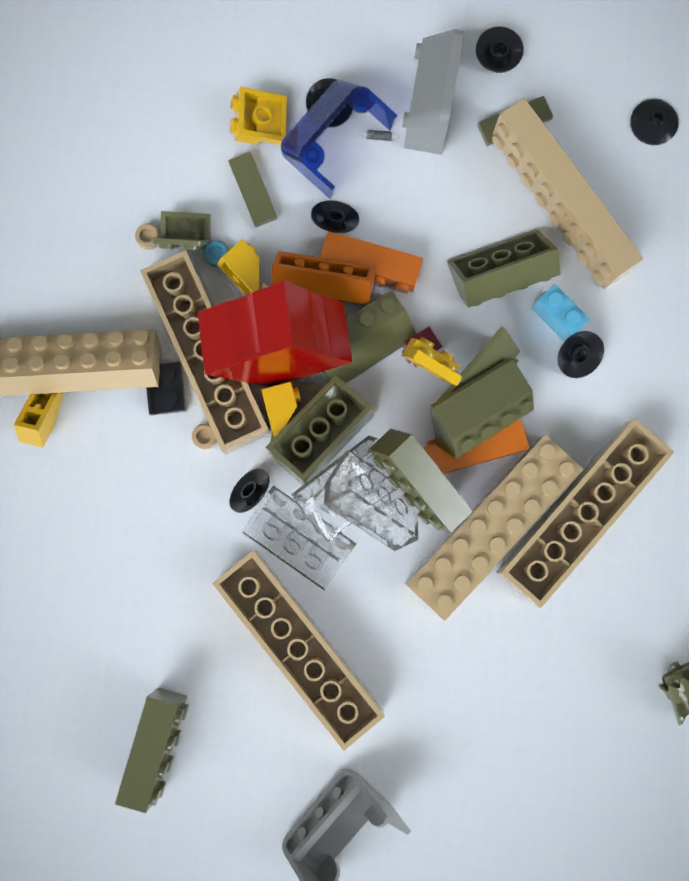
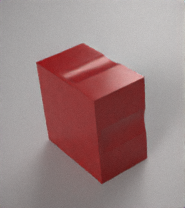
(274, 336)

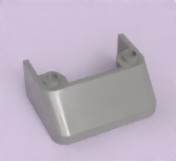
(433, 91)
(333, 823)

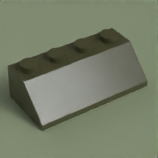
(504, 267)
(374, 335)
(493, 353)
(481, 408)
(320, 430)

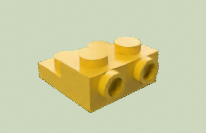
(258, 116)
(438, 364)

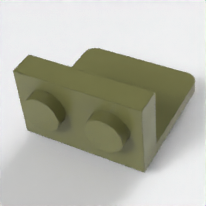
(184, 229)

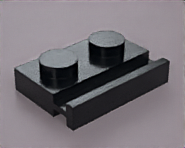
(170, 394)

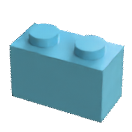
(560, 312)

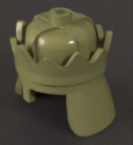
(676, 688)

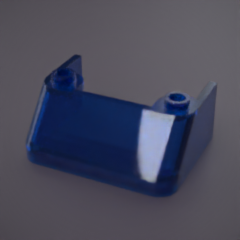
(300, 143)

